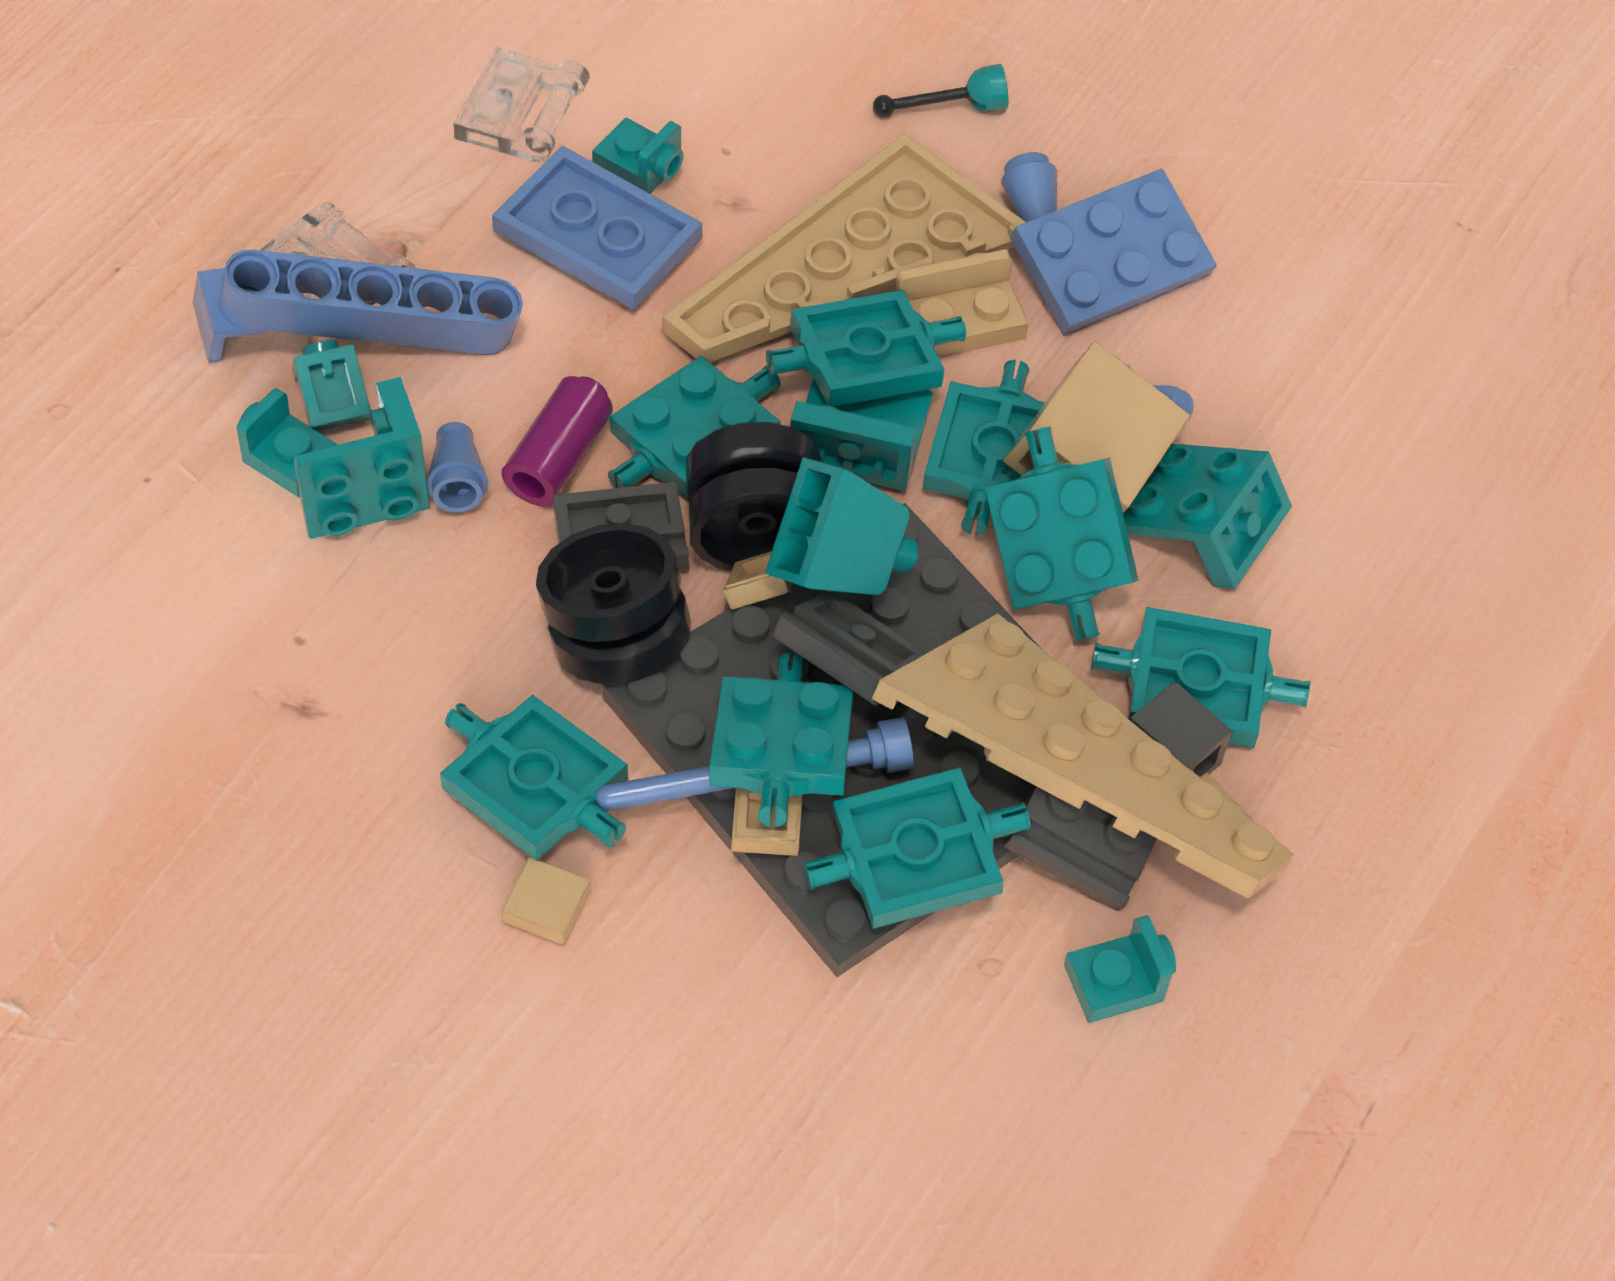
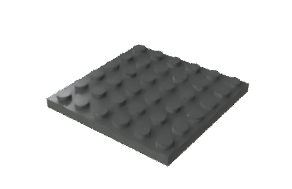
(678, 709)

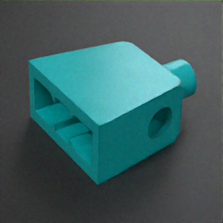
(840, 533)

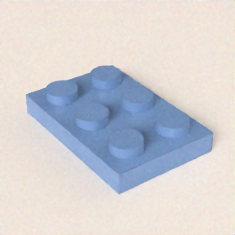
(597, 227)
(1112, 251)

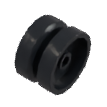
(741, 488)
(614, 603)

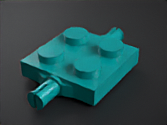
(866, 348)
(678, 413)
(975, 438)
(1061, 533)
(1213, 660)
(781, 737)
(533, 776)
(917, 847)

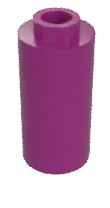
(557, 440)

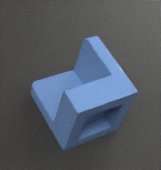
(211, 322)

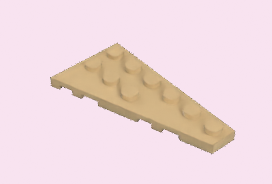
(844, 246)
(1080, 749)

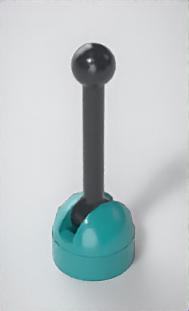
(984, 89)

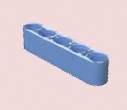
(344, 315)

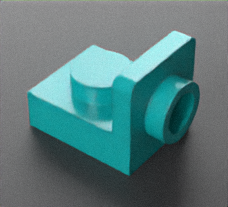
(641, 154)
(331, 385)
(273, 439)
(1122, 972)

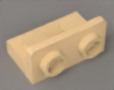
(968, 288)

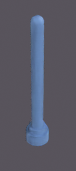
(881, 747)

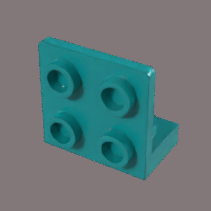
(867, 437)
(369, 476)
(1218, 499)

